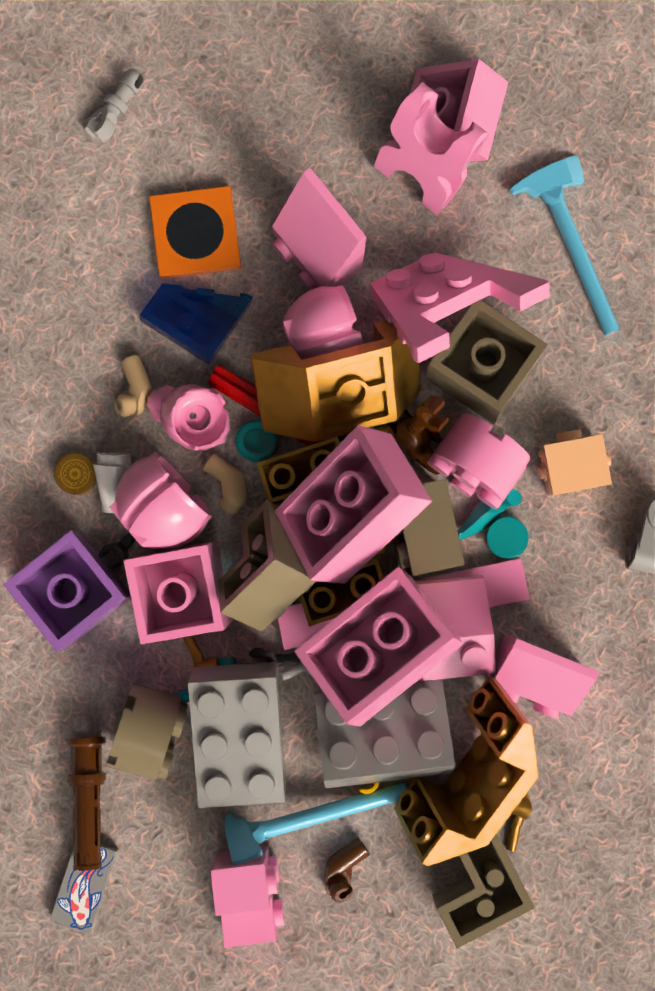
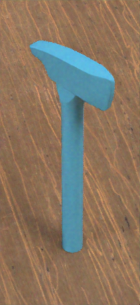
(549, 185)
(245, 837)

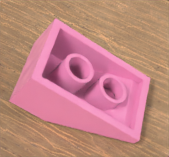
(318, 235)

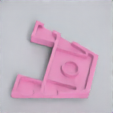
(440, 286)

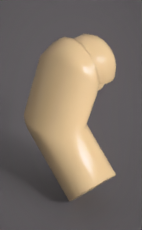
(232, 484)

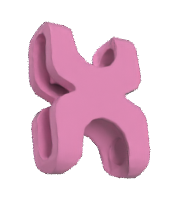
(429, 149)

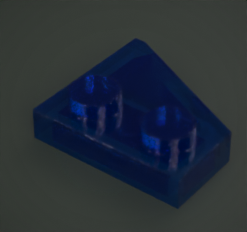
(195, 317)

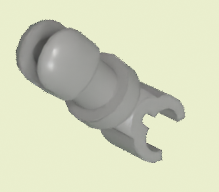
(105, 119)

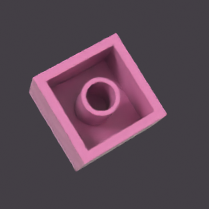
(176, 591)

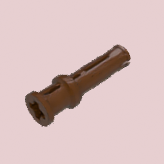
(86, 783)

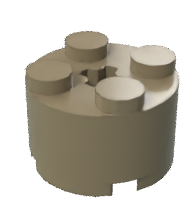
(145, 733)

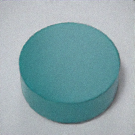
(255, 443)
(507, 537)

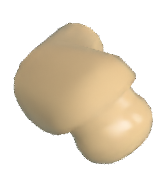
(139, 388)

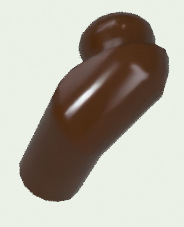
(339, 870)

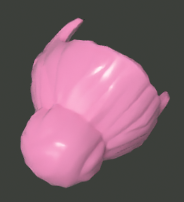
(172, 409)

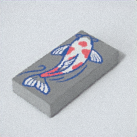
(83, 892)

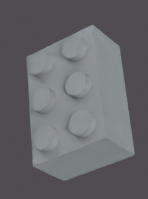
(237, 734)
(395, 744)

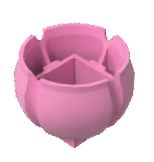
(321, 322)
(157, 505)

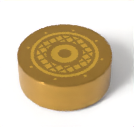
(75, 474)

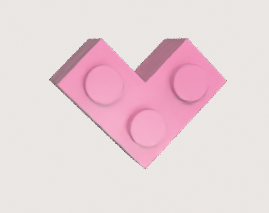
(246, 898)

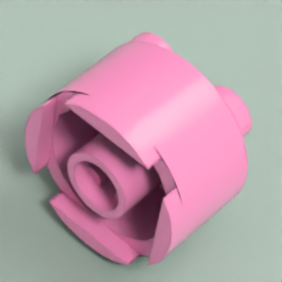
(479, 460)

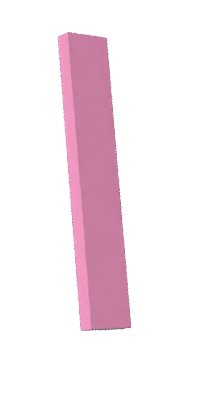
(503, 582)

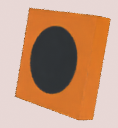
(195, 232)

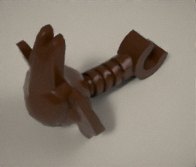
(418, 430)

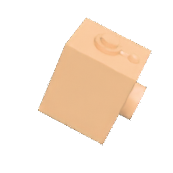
(574, 463)

